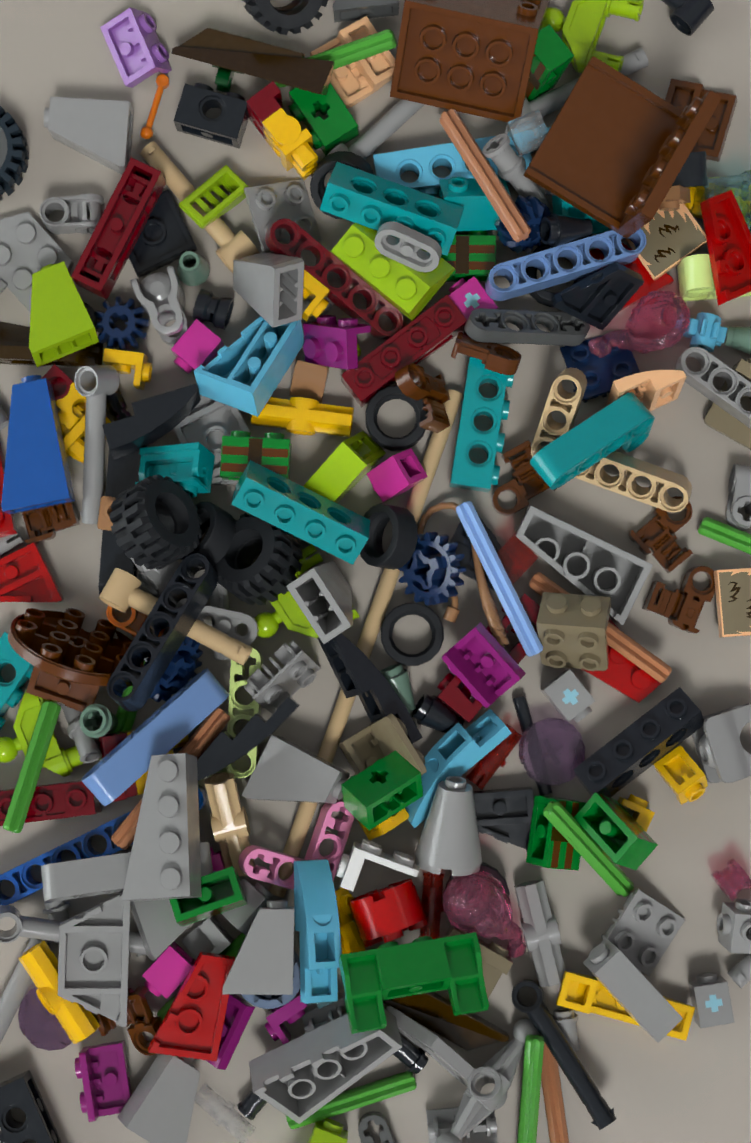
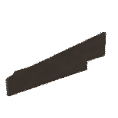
(258, 60)
(16, 351)
(436, 1014)

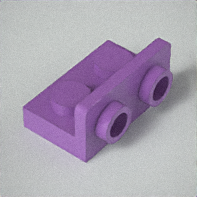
(135, 46)

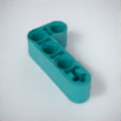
(620, 424)

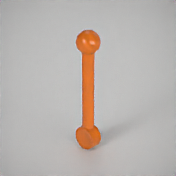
(162, 83)

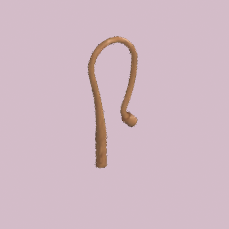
(487, 601)

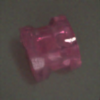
(732, 880)

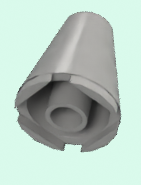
(450, 831)

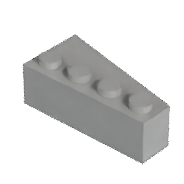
(167, 833)

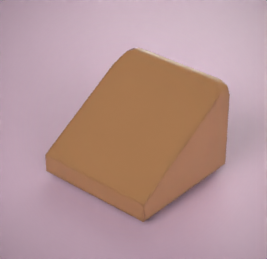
(309, 380)

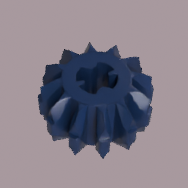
(533, 211)
(125, 313)

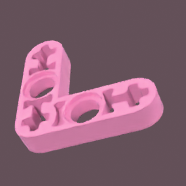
(277, 858)

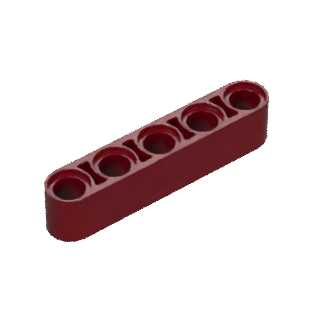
(350, 282)

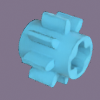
(706, 331)

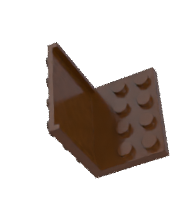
(468, 54)
(617, 148)

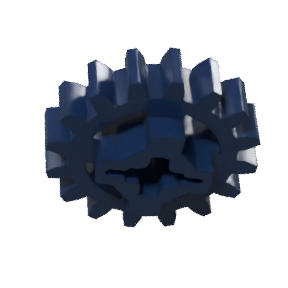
(433, 569)
(179, 670)

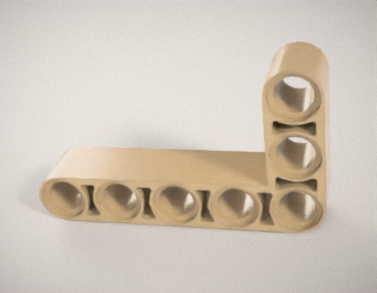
(628, 466)

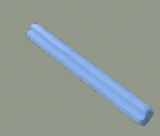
(499, 578)

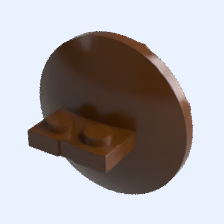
(65, 658)

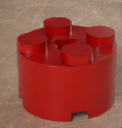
(388, 912)

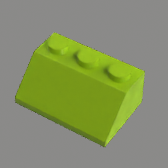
(397, 283)

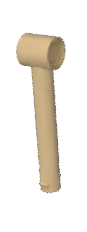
(230, 245)
(123, 591)

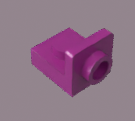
(291, 1012)

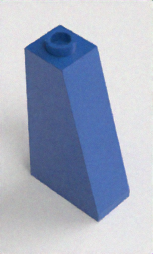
(35, 451)

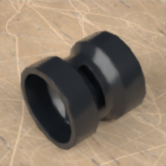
(213, 309)

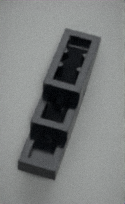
(361, 678)
(228, 749)

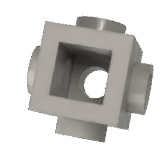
(735, 926)

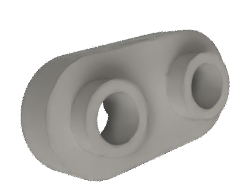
(408, 246)
(227, 621)

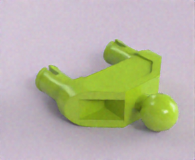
(585, 24)
(287, 608)
(56, 759)

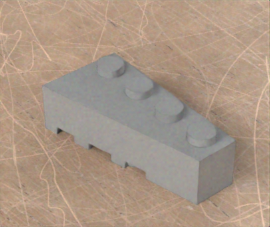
(586, 560)
(320, 1065)

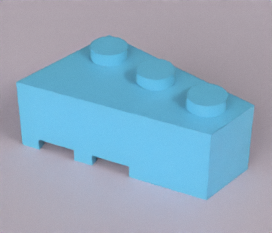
(251, 366)

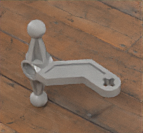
(497, 1070)

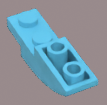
(456, 755)
(318, 929)

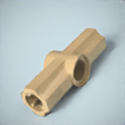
(228, 818)

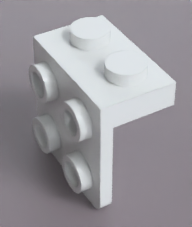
(351, 864)

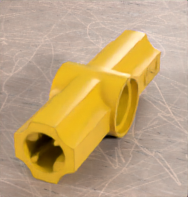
(305, 417)
(43, 969)

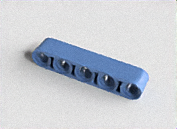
(550, 270)
(155, 737)

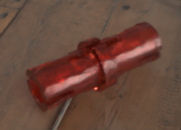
(493, 760)
(432, 904)

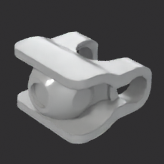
(163, 302)
(720, 745)

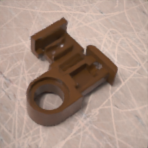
(493, 355)
(418, 385)
(528, 484)
(47, 518)
(660, 538)
(684, 607)
(136, 1011)

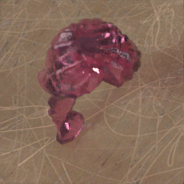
(653, 325)
(483, 907)

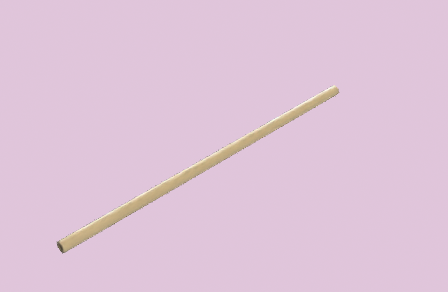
(367, 640)

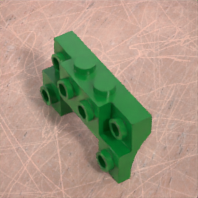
(412, 970)

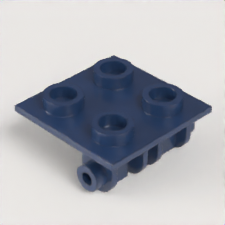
(599, 371)

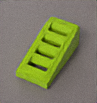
(230, 182)

